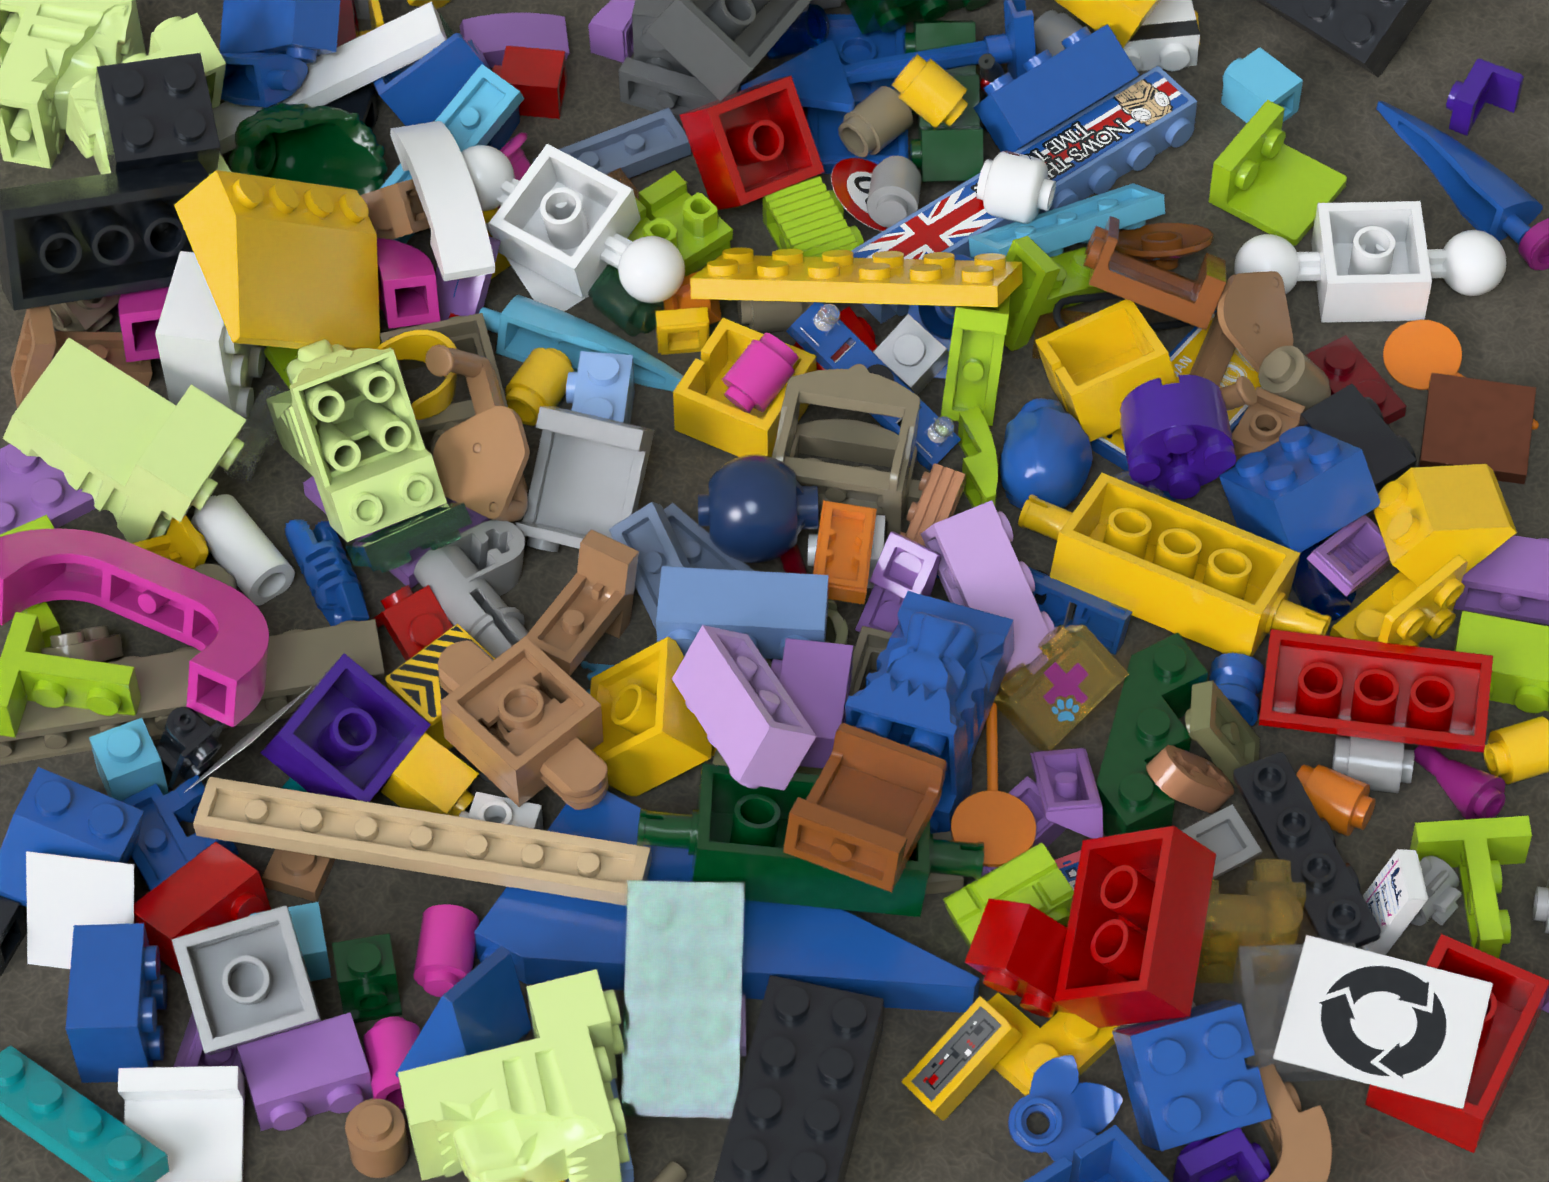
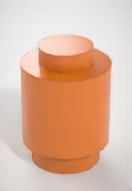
(1337, 798)

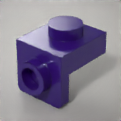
(1483, 85)
(1221, 1159)

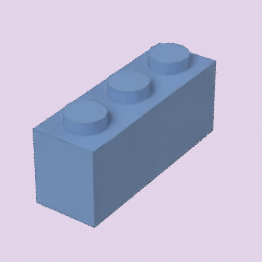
(746, 602)

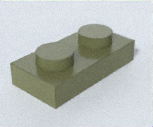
(1220, 729)

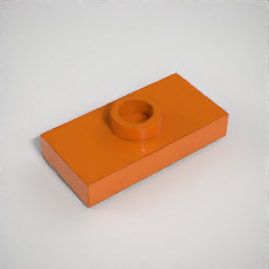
(845, 549)

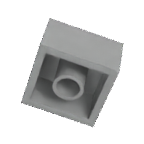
(246, 980)

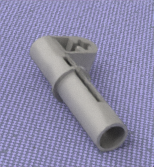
(473, 576)

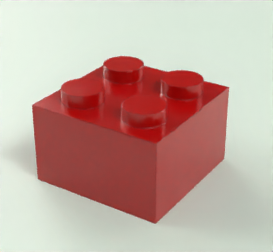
(752, 143)

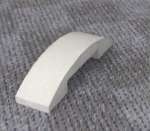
(448, 199)

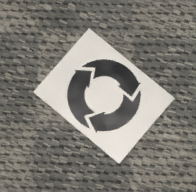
(1383, 1021)

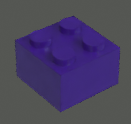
(346, 735)

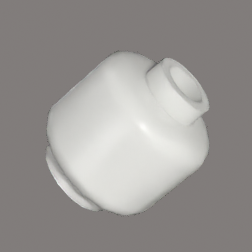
(1015, 187)

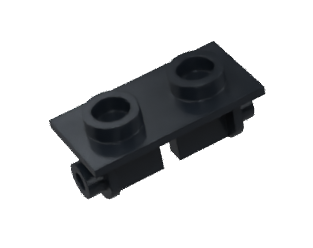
(188, 745)

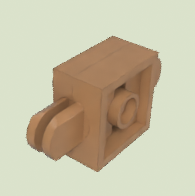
(548, 718)

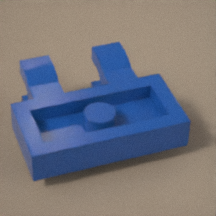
(161, 841)

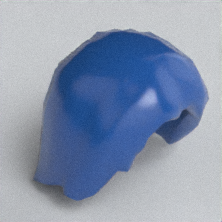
(1044, 457)

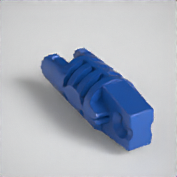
(327, 571)

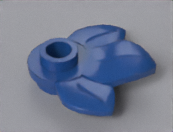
(1071, 1108)

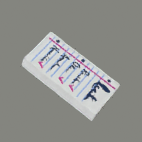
(1395, 898)

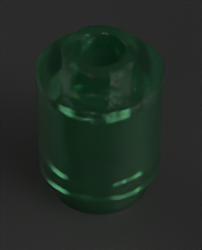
(620, 307)

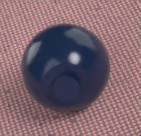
(756, 508)

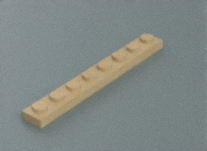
(420, 841)

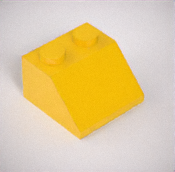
(1442, 514)
(646, 721)

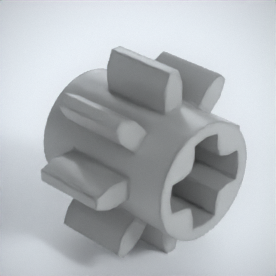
(1441, 891)

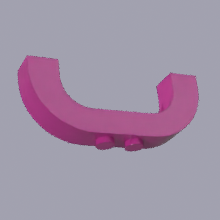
(404, 286)
(155, 592)

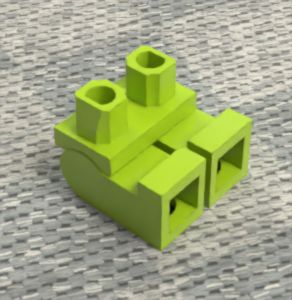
(683, 220)

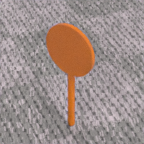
(1423, 349)
(992, 815)

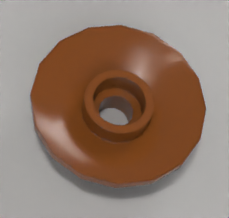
(1164, 242)

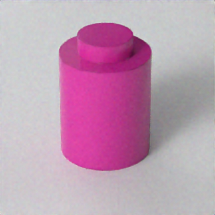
(445, 947)
(385, 1050)

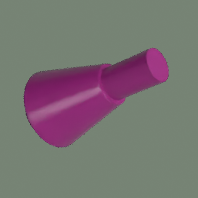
(1470, 789)

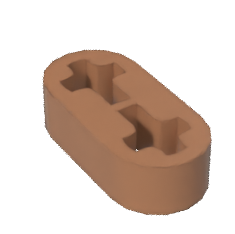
(1190, 779)

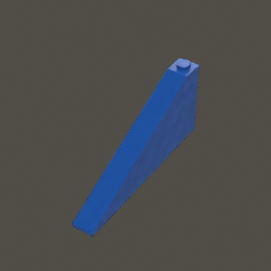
(814, 945)

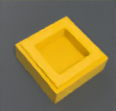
(682, 330)

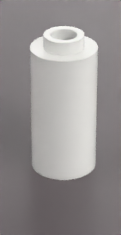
(243, 549)

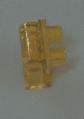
(1263, 916)

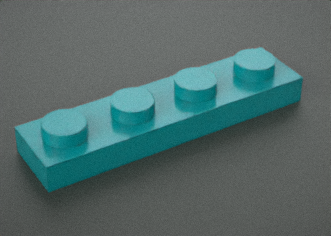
(74, 1125)

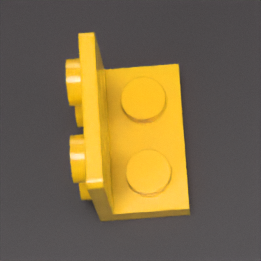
(1405, 612)

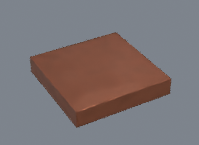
(1478, 424)

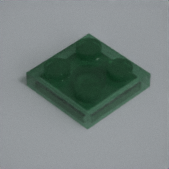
(391, 545)

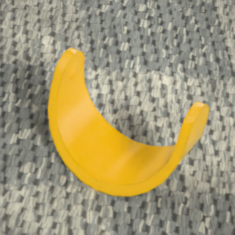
(414, 346)

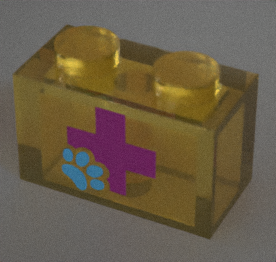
(1058, 685)

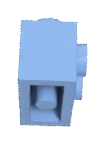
(602, 386)

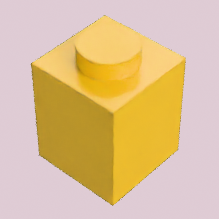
(431, 780)

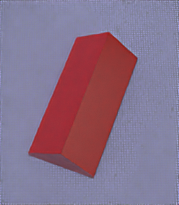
(1376, 690)

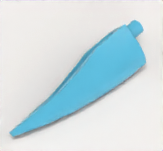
(533, 325)

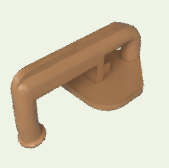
(1249, 318)
(485, 455)

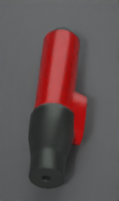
(989, 70)

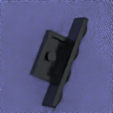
(1306, 840)

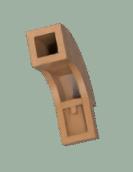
(1297, 1136)

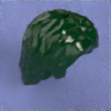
(309, 147)

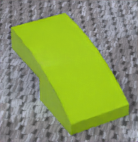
(981, 458)

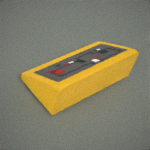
(961, 1058)

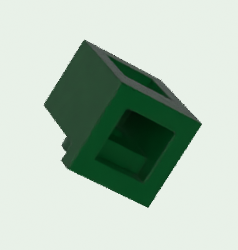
(367, 978)

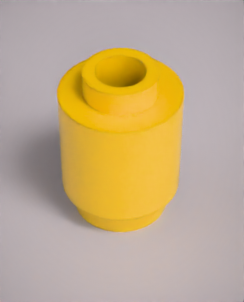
(931, 91)
(538, 383)
(1519, 750)

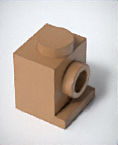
(1265, 422)

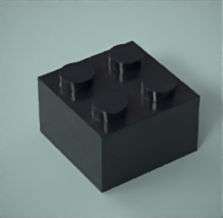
(157, 113)

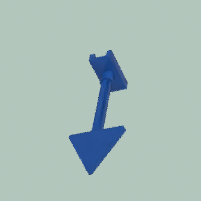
(825, 81)

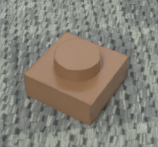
(297, 873)

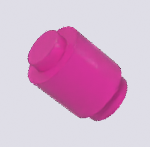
(759, 373)

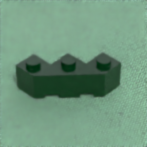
(956, 150)
(1144, 724)

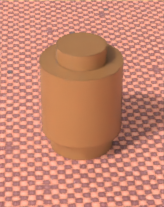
(377, 1138)

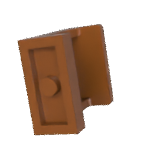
(1152, 285)
(866, 807)

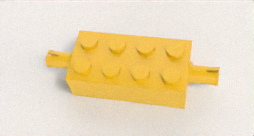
(1174, 566)

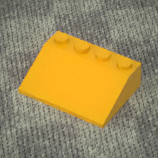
(286, 260)

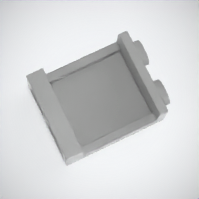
(583, 477)

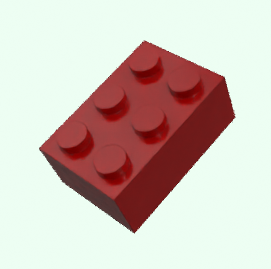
(1136, 927)
(1508, 1023)

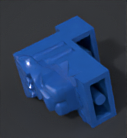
(937, 688)

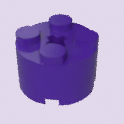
(1177, 434)

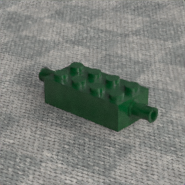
(741, 839)

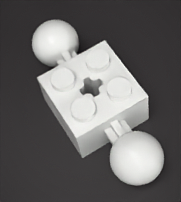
(572, 224)
(1376, 261)

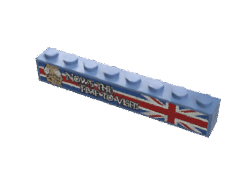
(1080, 155)

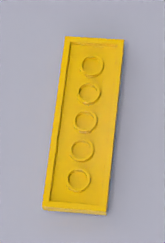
(845, 279)

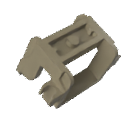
(853, 441)

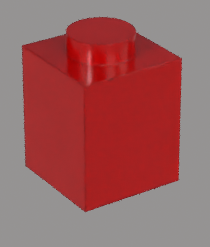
(539, 78)

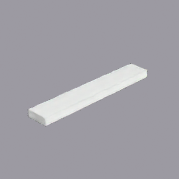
(350, 67)

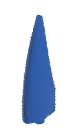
(261, 78)
(1477, 188)

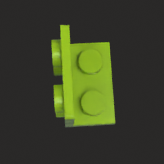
(1270, 181)

